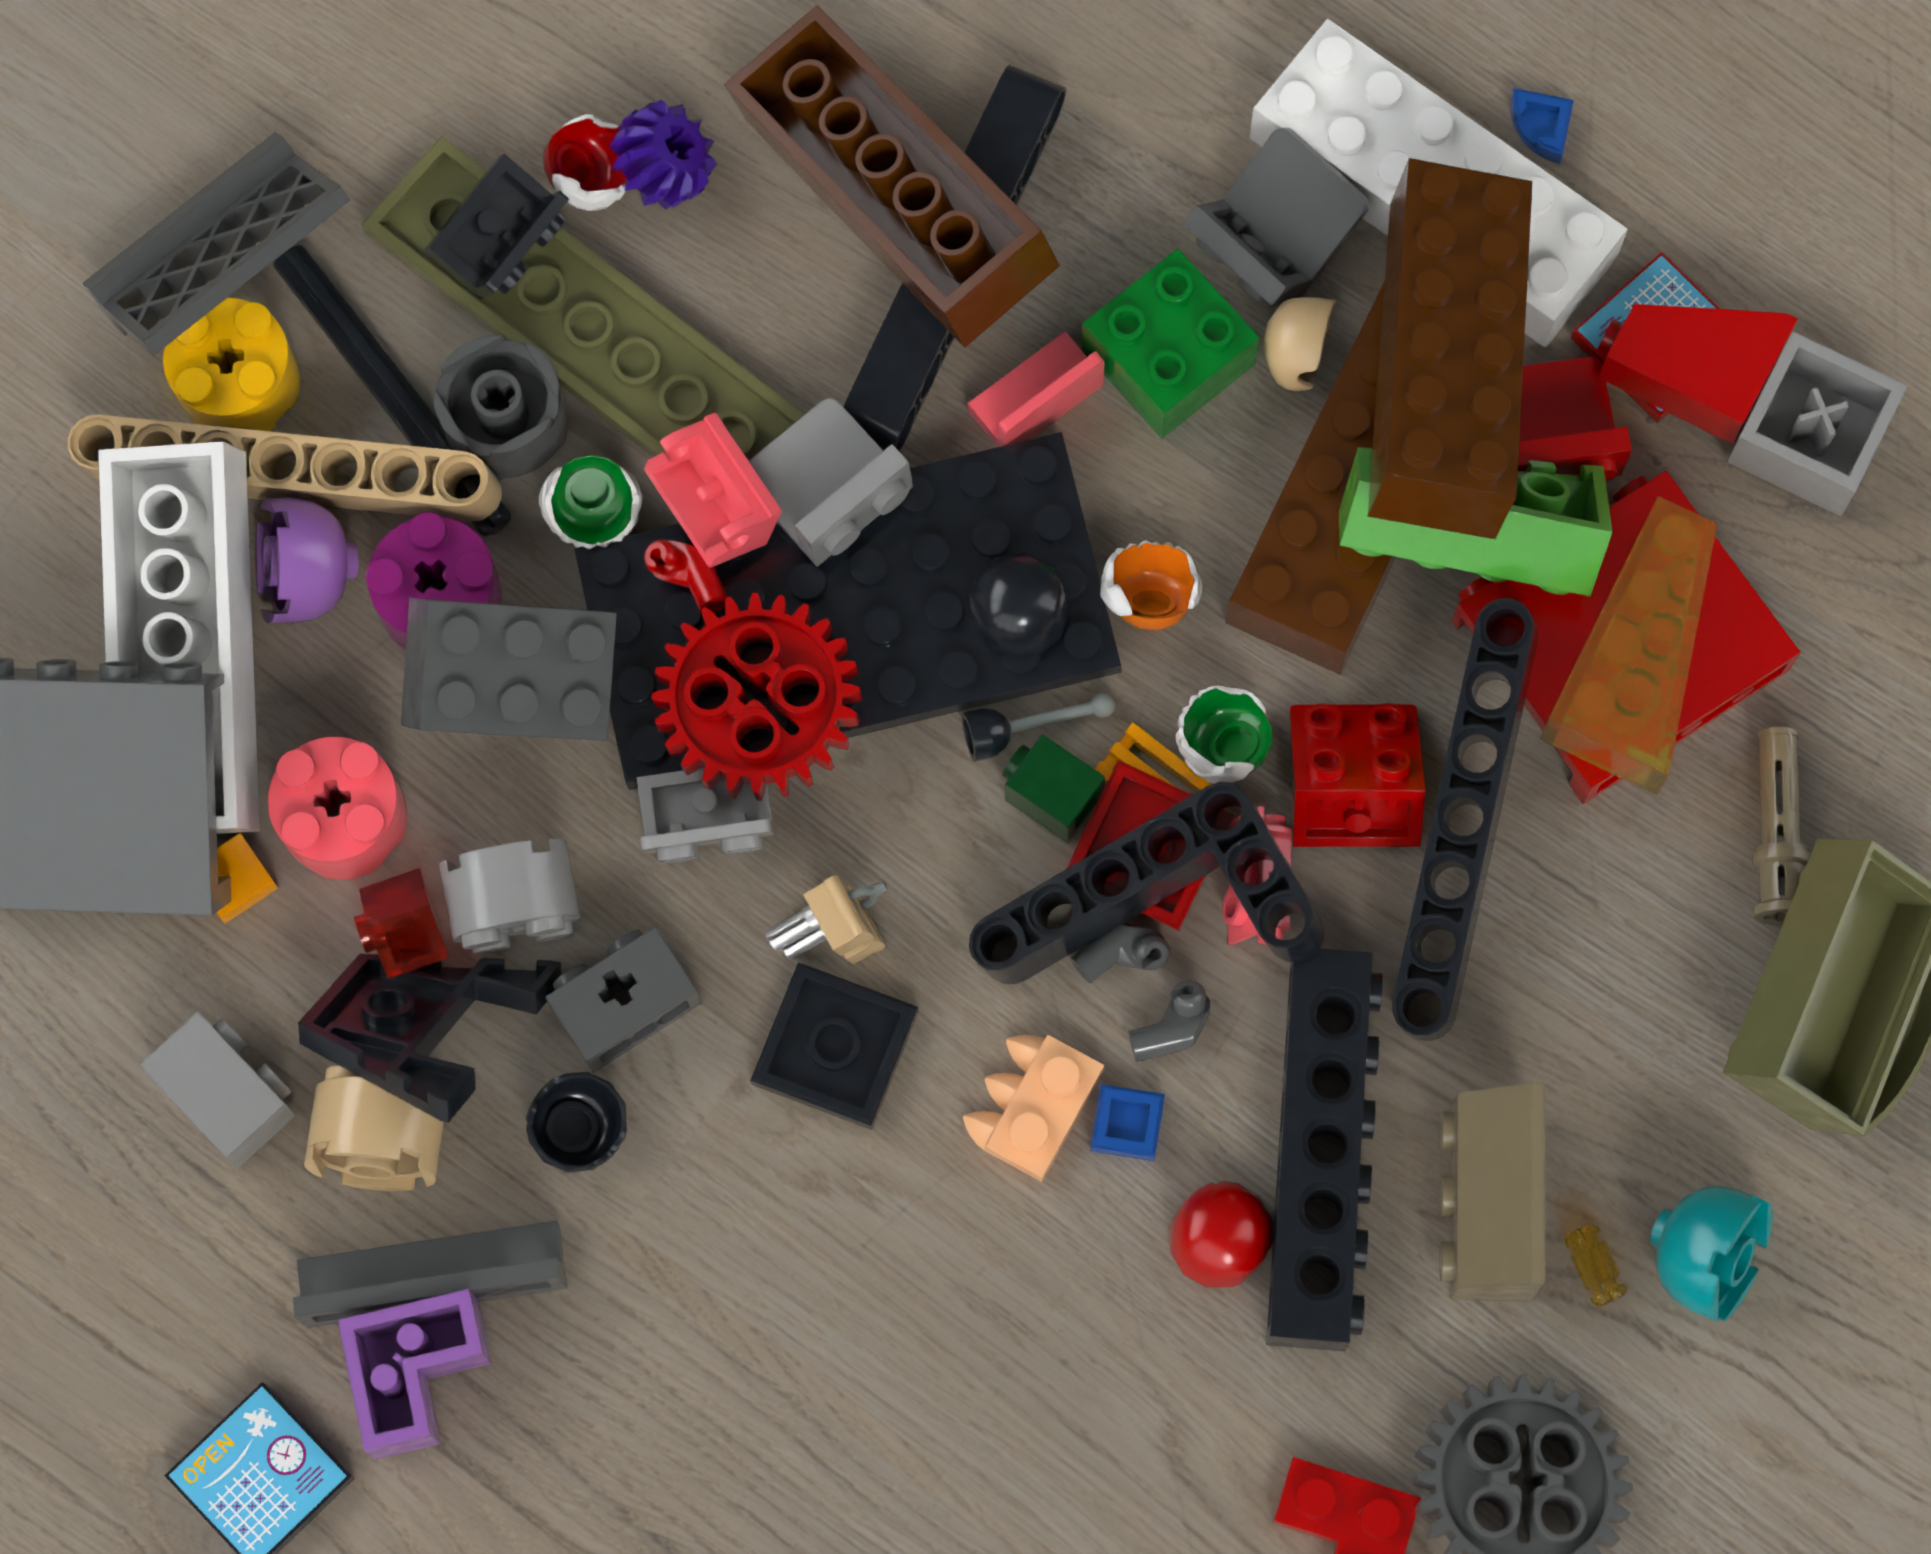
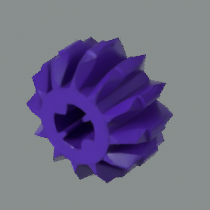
(663, 154)

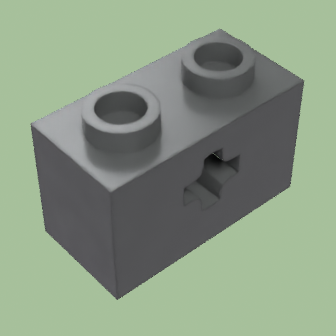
(602, 1026)

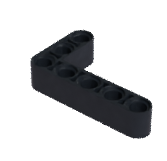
(1151, 883)

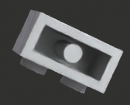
(218, 1089)

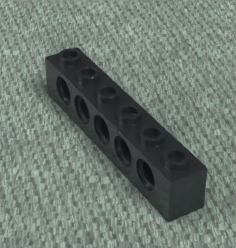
(1294, 1313)

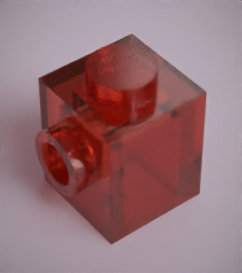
(401, 923)

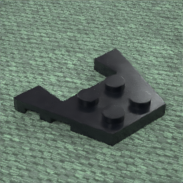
(393, 1024)

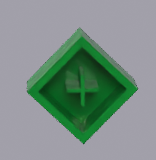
(1170, 343)

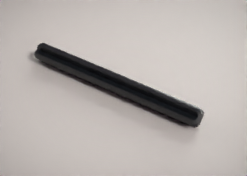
(374, 367)

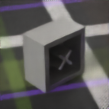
(1817, 424)

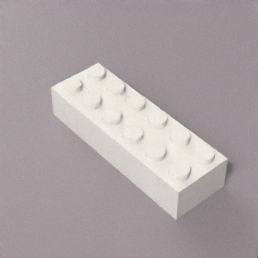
(1376, 117)
(184, 590)

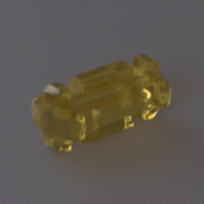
(1595, 1265)

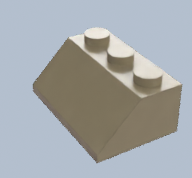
(1494, 1193)

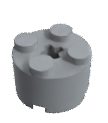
(509, 894)

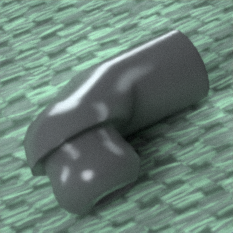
(1123, 946)

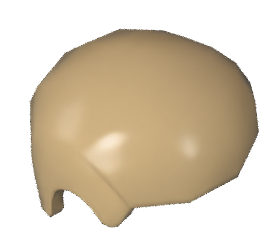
(1296, 340)

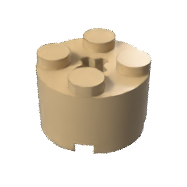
(370, 1135)

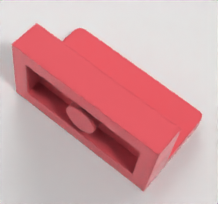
(1037, 392)

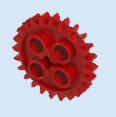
(796, 659)

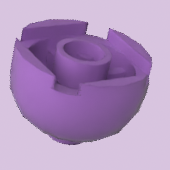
(301, 560)

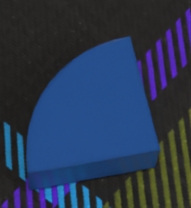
(1541, 122)

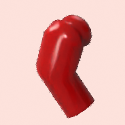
(685, 567)

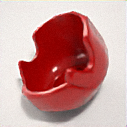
(1221, 1234)

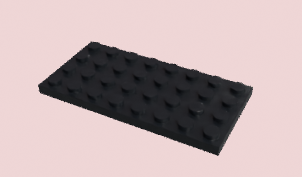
(890, 595)

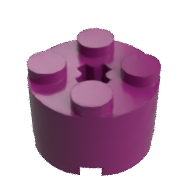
(426, 553)

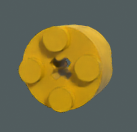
(263, 364)

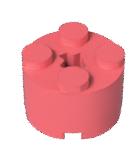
(309, 785)

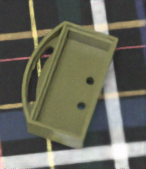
(1842, 993)

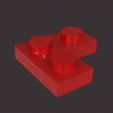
(1345, 1510)

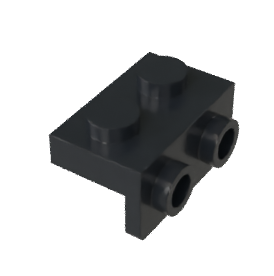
(497, 228)

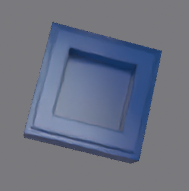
(1127, 1122)

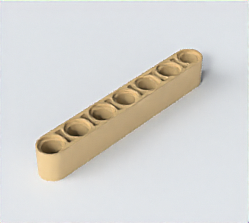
(315, 466)

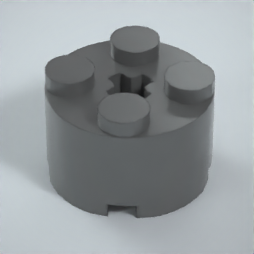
(509, 373)

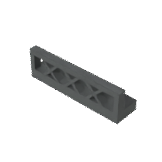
(486, 1262)

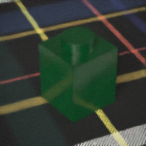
(1052, 786)

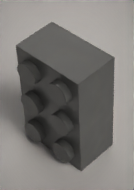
(508, 669)

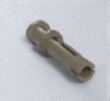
(1772, 857)

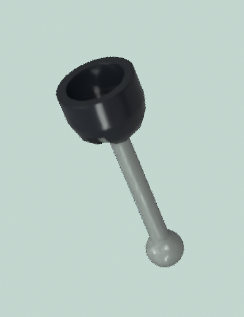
(989, 731)

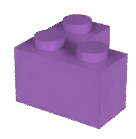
(394, 1356)

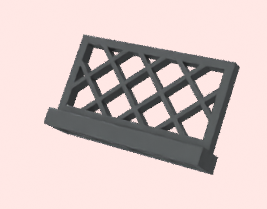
(215, 241)

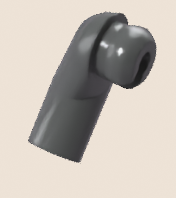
(1179, 1025)

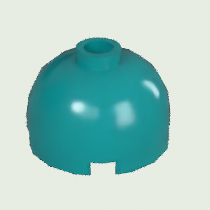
(1709, 1248)

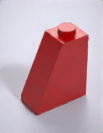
(1695, 361)

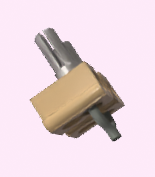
(834, 915)

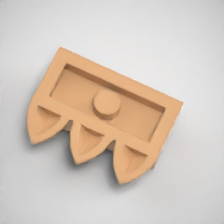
(1035, 1106)

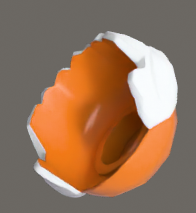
(1150, 584)

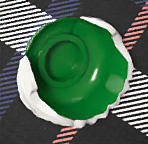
(590, 501)
(1224, 734)

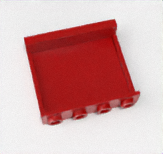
(1734, 649)

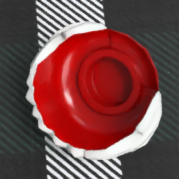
(581, 163)

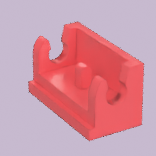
(713, 491)

